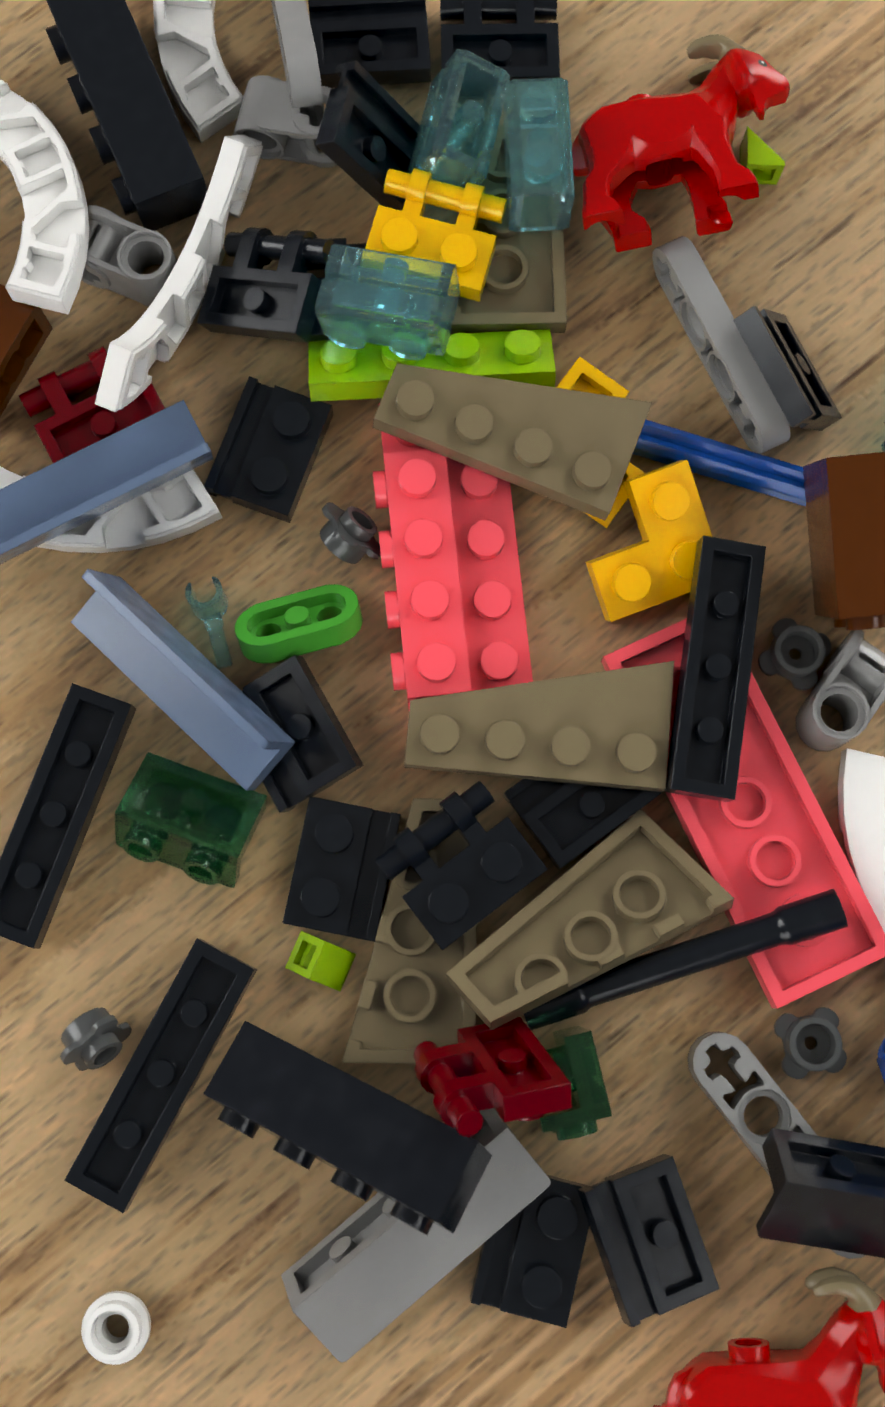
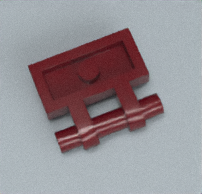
(85, 422)
(491, 1070)

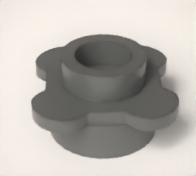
(349, 533)
(812, 649)
(93, 1039)
(828, 1049)

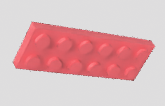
(769, 843)

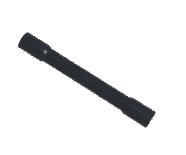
(783, 926)

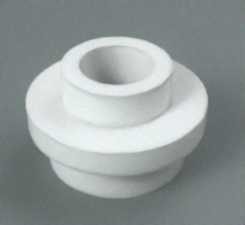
(101, 1342)

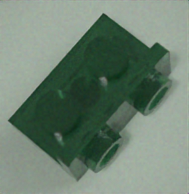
(188, 820)
(579, 1062)

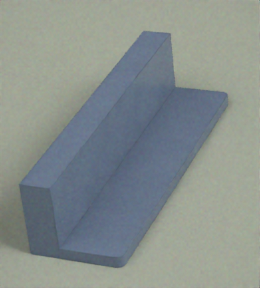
(99, 479)
(181, 680)

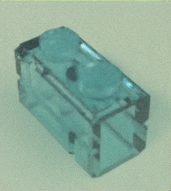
(460, 120)
(538, 154)
(387, 301)

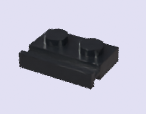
(380, 35)
(367, 132)
(787, 369)
(269, 449)
(302, 711)
(572, 816)
(335, 870)
(648, 1239)
(536, 1257)

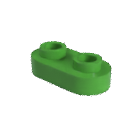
(298, 623)

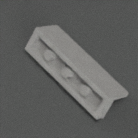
(380, 1266)

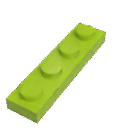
(365, 372)

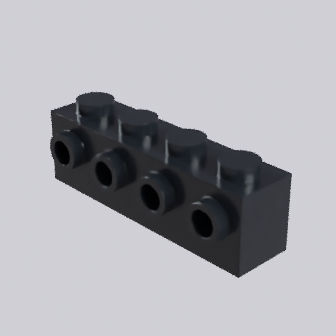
(131, 108)
(349, 1126)

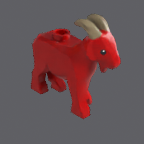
(676, 140)
(817, 1375)

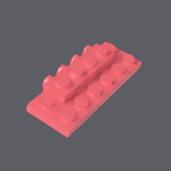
(452, 572)

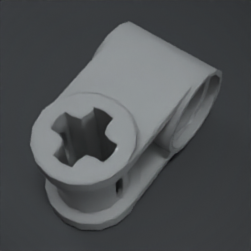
(284, 130)
(121, 253)
(852, 685)

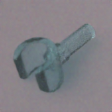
(211, 613)

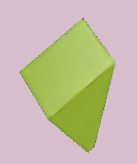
(760, 159)
(320, 961)

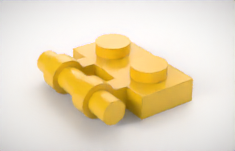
(430, 239)

